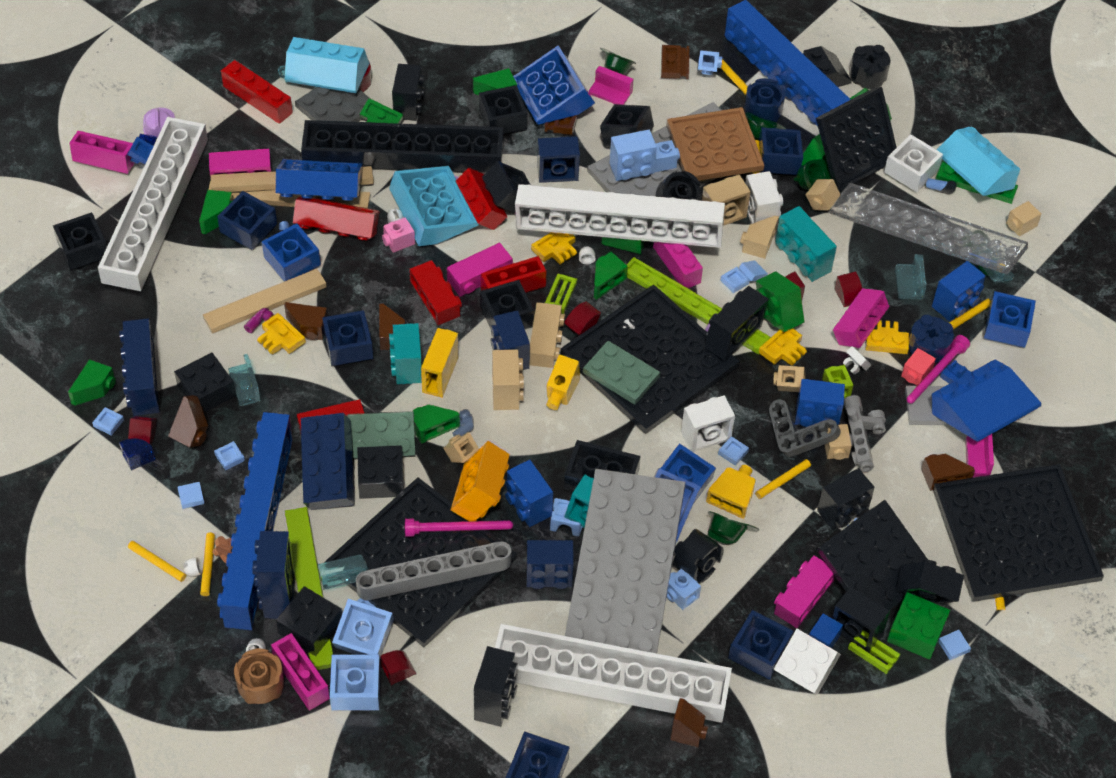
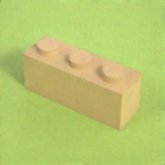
(546, 335)

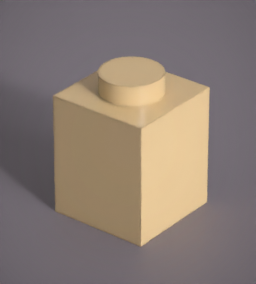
(823, 194)
(1023, 218)
(841, 446)

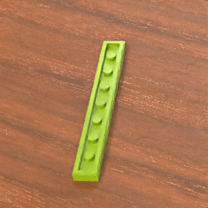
(684, 298)
(306, 569)

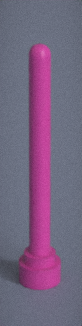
(959, 345)
(414, 527)

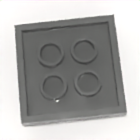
(332, 105)

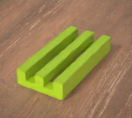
(567, 279)
(880, 650)

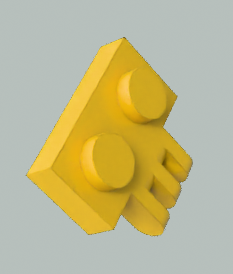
(556, 246)
(279, 335)
(888, 339)
(783, 346)

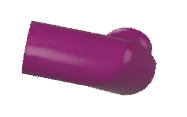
(255, 321)

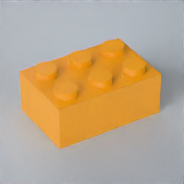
(480, 482)

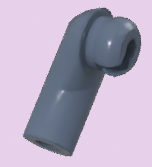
(466, 423)

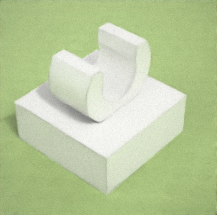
(857, 359)

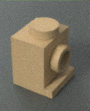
(789, 372)
(461, 448)

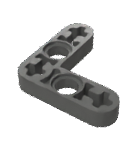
(792, 435)

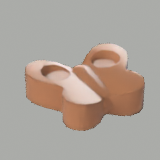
(223, 547)

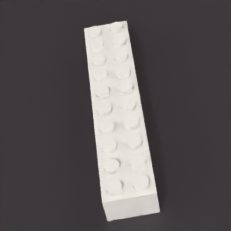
(153, 204)
(620, 215)
(615, 672)

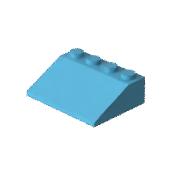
(432, 204)

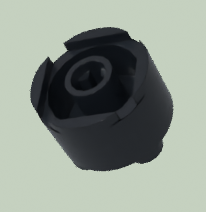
(869, 66)
(680, 186)
(697, 555)

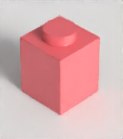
(918, 367)

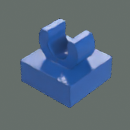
(140, 151)
(953, 372)

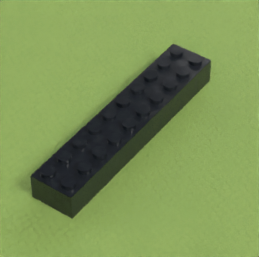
(403, 145)

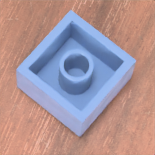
(632, 155)
(363, 629)
(355, 682)

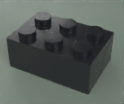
(736, 322)
(589, 456)
(495, 686)

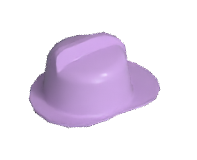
(155, 119)

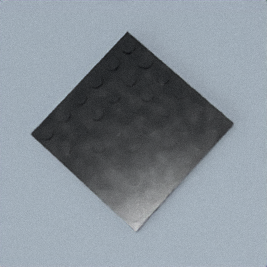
(662, 339)
(1017, 532)
(383, 543)

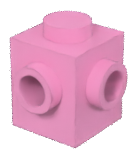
(398, 235)

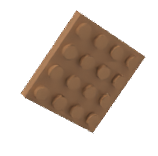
(715, 144)

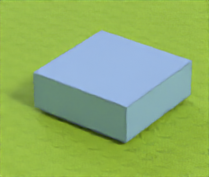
(752, 270)
(734, 280)
(108, 421)
(733, 451)
(229, 455)
(190, 495)
(954, 645)

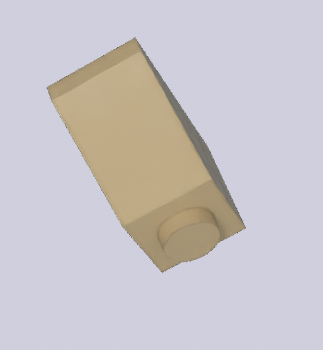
(759, 237)

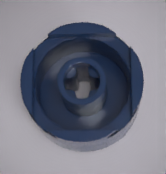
(765, 99)
(931, 336)

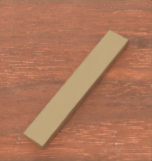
(268, 298)

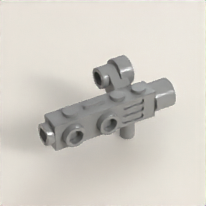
(858, 425)

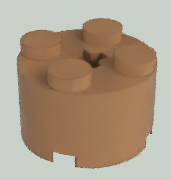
(259, 676)

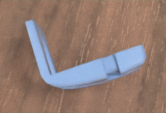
(558, 519)

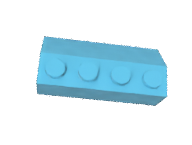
(325, 65)
(979, 162)

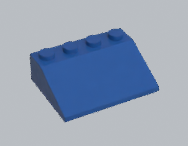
(552, 88)
(318, 178)
(984, 400)

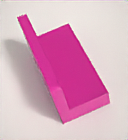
(611, 86)
(980, 455)

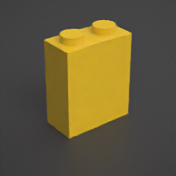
(439, 362)

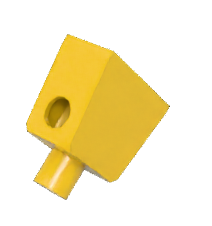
(562, 382)
(733, 491)

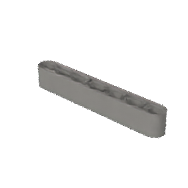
(425, 578)

